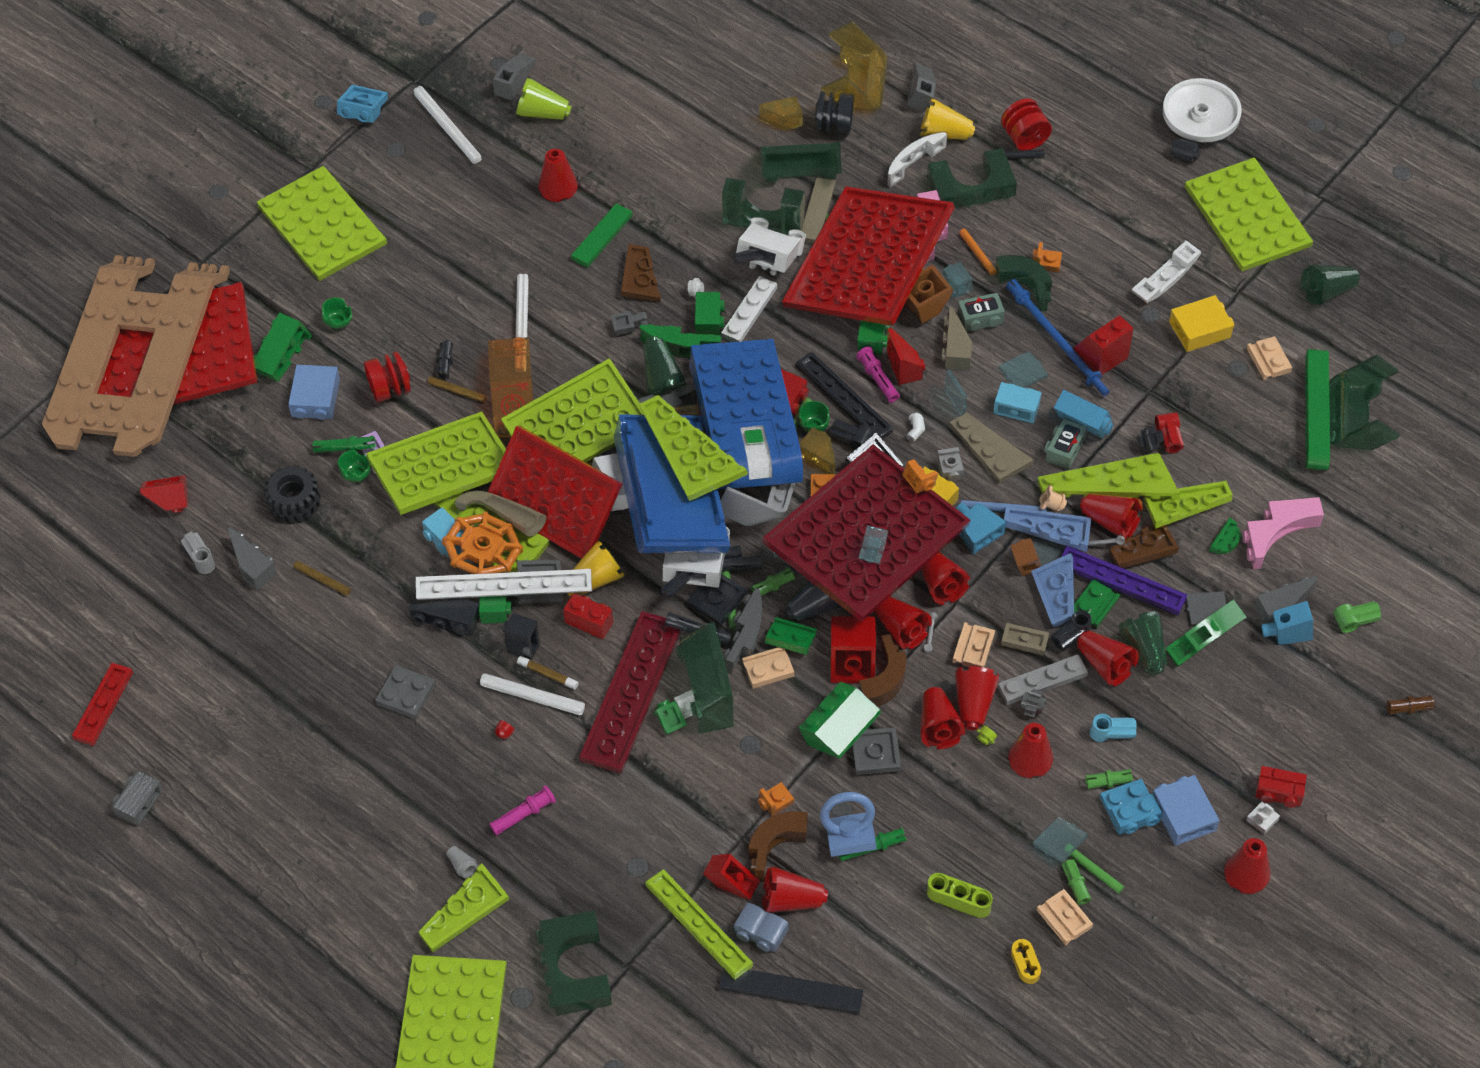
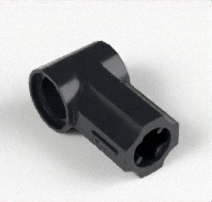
(850, 434)
(1071, 631)

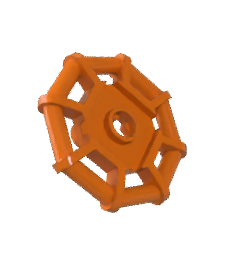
(481, 555)

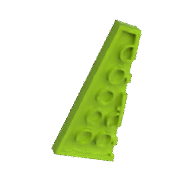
(691, 453)
(1126, 478)
(532, 545)

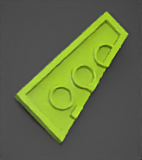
(1191, 501)
(470, 904)

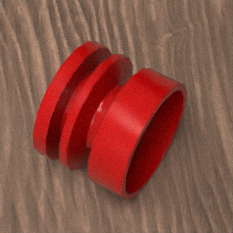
(1026, 124)
(387, 376)

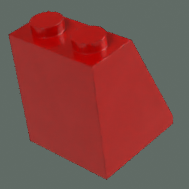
(1106, 345)
(852, 649)

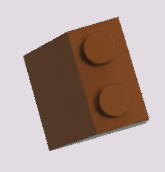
(929, 294)

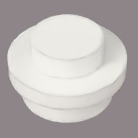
(695, 286)

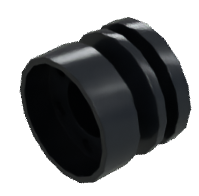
(834, 112)

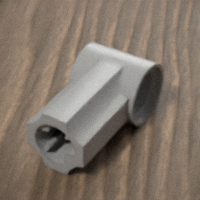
(198, 553)

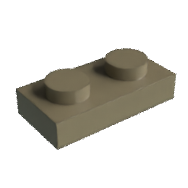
(1025, 639)

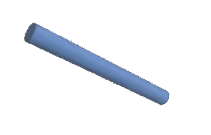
(1001, 507)

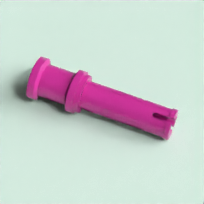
(874, 367)
(531, 805)

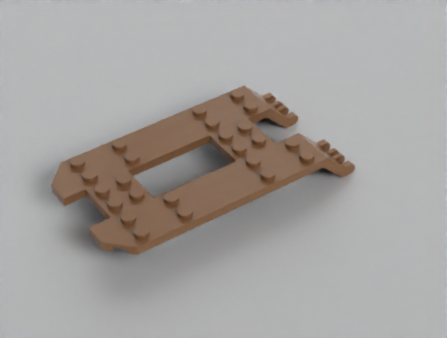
(116, 306)

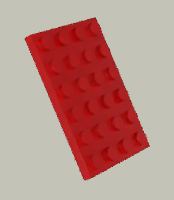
(559, 486)

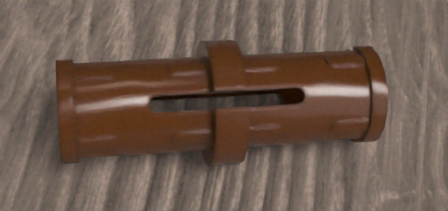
(1410, 704)

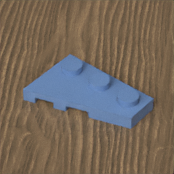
(1057, 589)

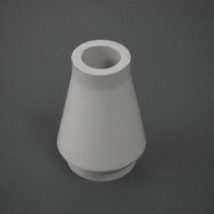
(462, 862)

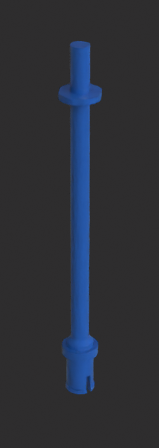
(1022, 297)

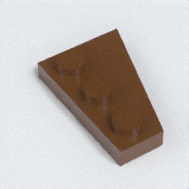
(639, 275)
(1144, 547)

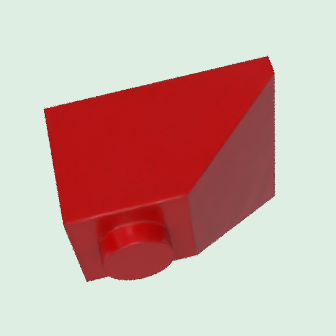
(903, 359)
(167, 492)

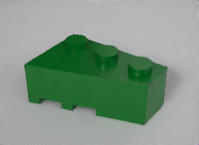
(280, 346)

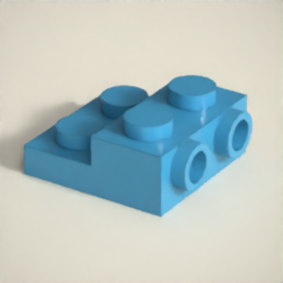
(361, 103)
(1131, 807)

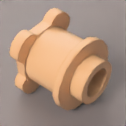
(1052, 500)

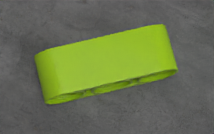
(966, 904)

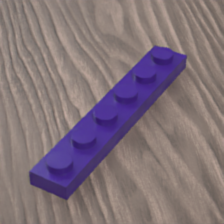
(1126, 582)

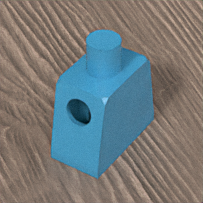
(983, 528)
(1290, 624)

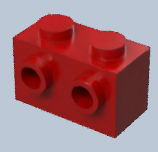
(588, 615)

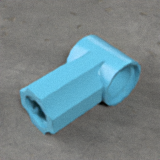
(1112, 728)

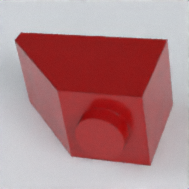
(731, 876)

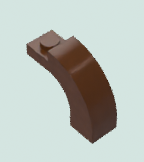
(889, 683)
(776, 830)

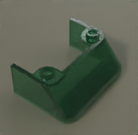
(800, 161)
(1349, 405)
(707, 679)

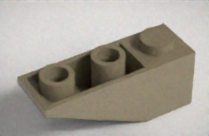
(958, 344)

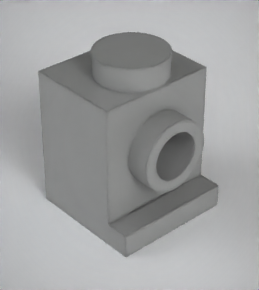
(950, 464)

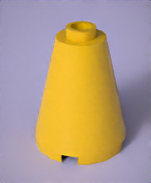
(941, 119)
(602, 567)

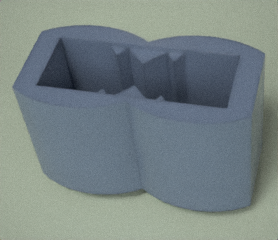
(760, 927)

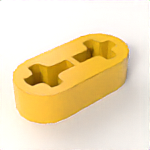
(1030, 959)

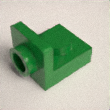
(669, 716)

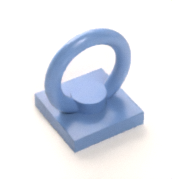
(849, 832)

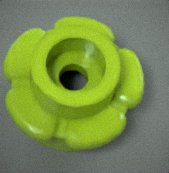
(986, 735)

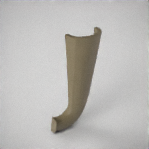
(522, 517)

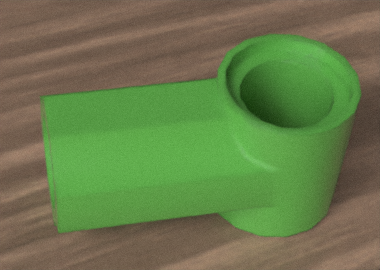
(1350, 617)

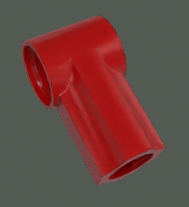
(1170, 426)

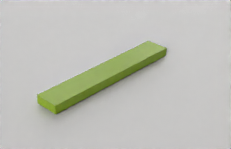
(699, 924)

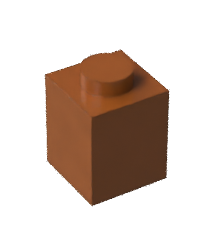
(1026, 556)

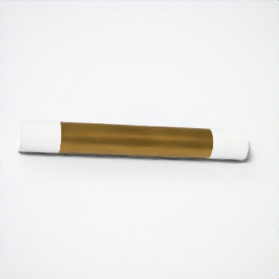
(547, 672)

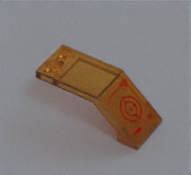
(509, 378)

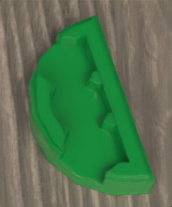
(1227, 538)

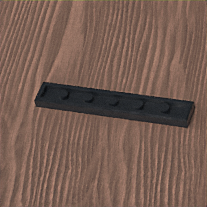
(843, 395)
(794, 990)

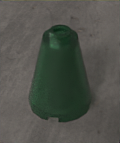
(1327, 282)
(660, 368)
(1147, 638)

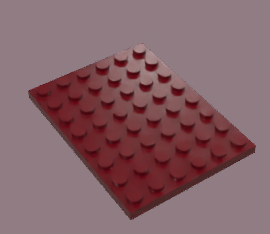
(828, 530)

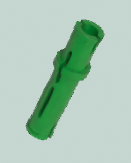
(344, 444)
(882, 842)

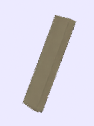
(818, 208)

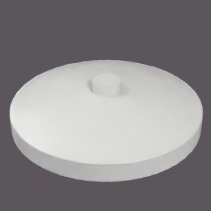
(1201, 110)

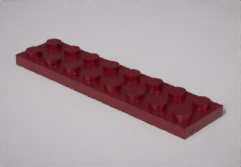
(630, 693)

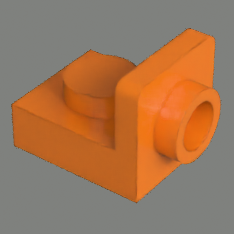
(1048, 259)
(917, 478)
(775, 799)

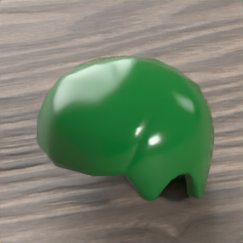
(336, 313)
(814, 415)
(354, 466)

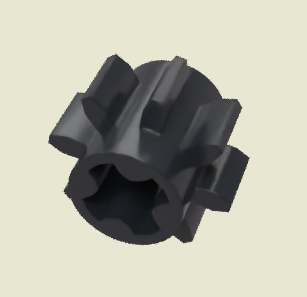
(1150, 438)

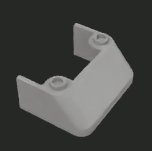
(749, 511)

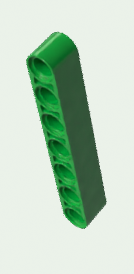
(1317, 409)

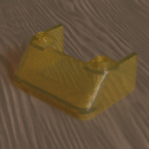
(865, 68)

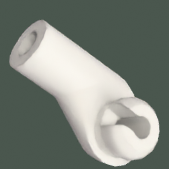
(918, 426)

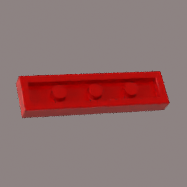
(102, 704)

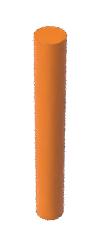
(978, 252)

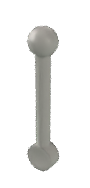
(1119, 540)
(928, 647)

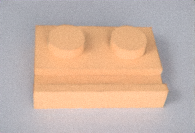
(1269, 358)
(973, 645)
(768, 667)
(1064, 917)

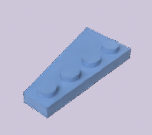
(1055, 527)

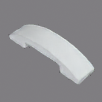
(930, 144)
(1168, 274)

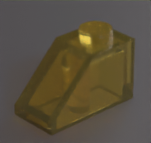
(782, 113)
(818, 450)

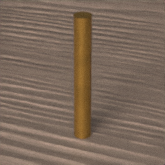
(457, 389)
(322, 578)

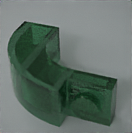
(1028, 273)

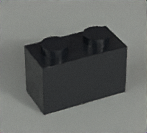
(521, 636)

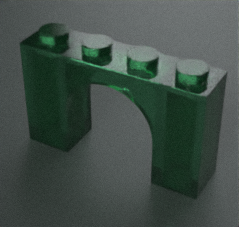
(999, 184)
(739, 211)
(571, 994)

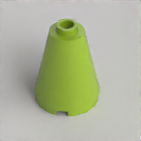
(542, 102)

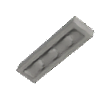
(1043, 679)

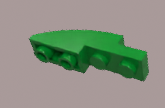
(677, 342)
(1205, 633)

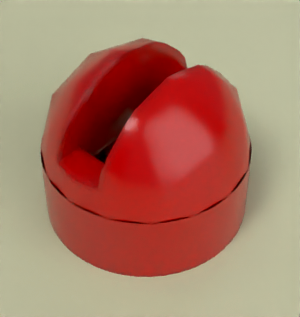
(504, 730)

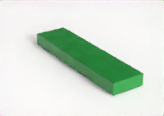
(601, 235)

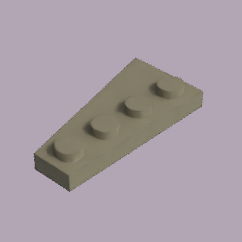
(992, 450)

